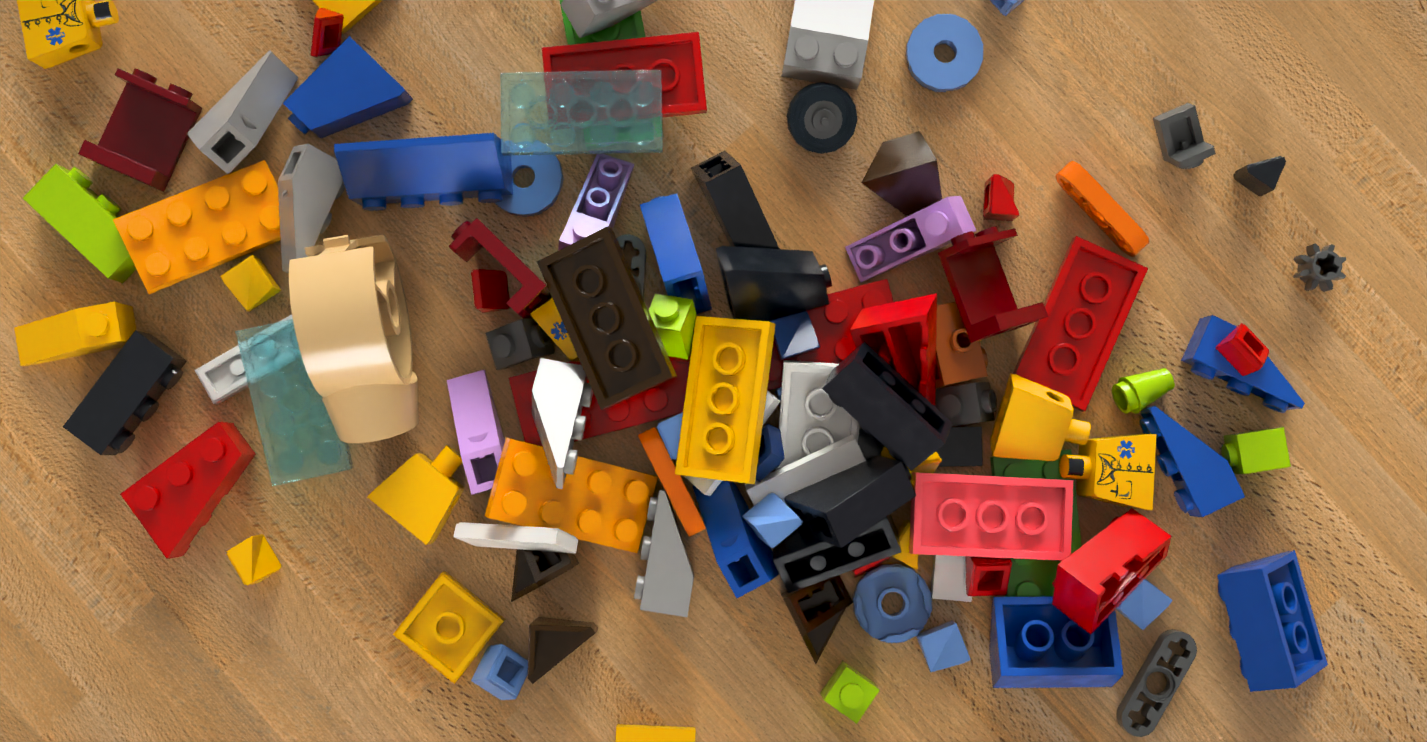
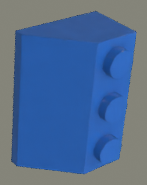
(1272, 622)
(1046, 649)

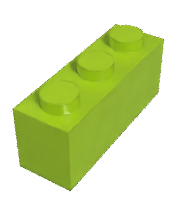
(82, 219)

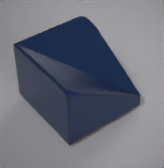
(794, 335)

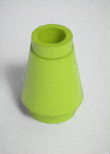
(1140, 390)

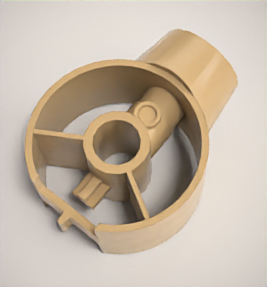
(356, 336)

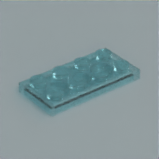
(581, 112)
(288, 409)

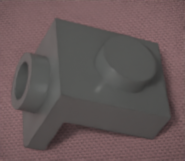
(1182, 137)
(518, 343)
(967, 403)

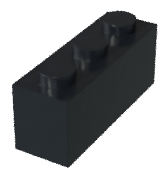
(125, 394)
(887, 406)
(808, 560)

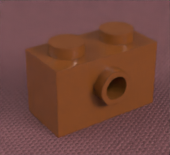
(955, 355)

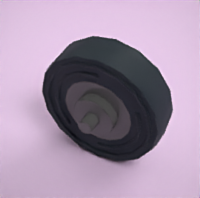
(822, 117)

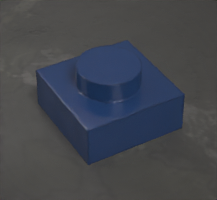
(770, 451)

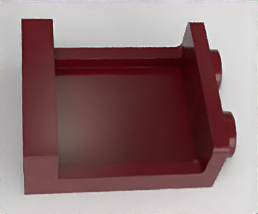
(473, 236)

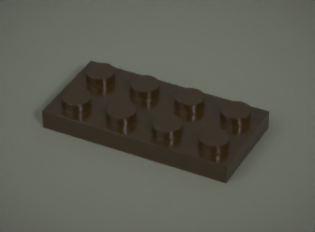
(606, 318)

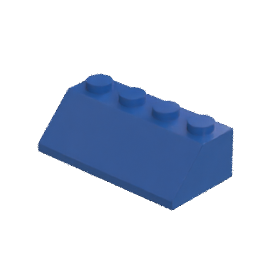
(425, 170)

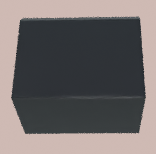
(1261, 176)

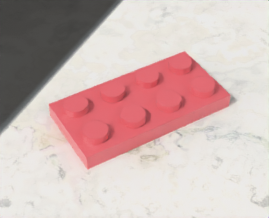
(991, 516)

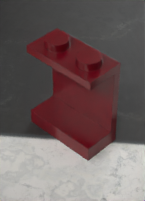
(145, 130)
(982, 286)

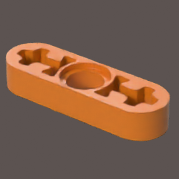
(1102, 208)
(672, 483)

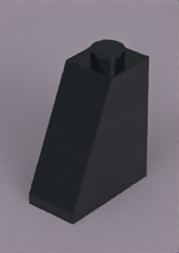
(734, 202)
(772, 282)
(852, 500)

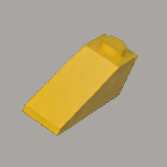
(75, 333)

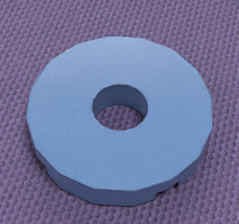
(957, 34)
(542, 192)
(915, 608)

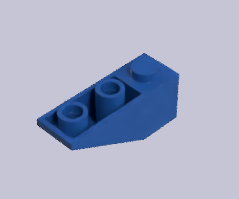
(1209, 362)
(1199, 473)
(737, 549)

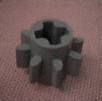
(1329, 263)

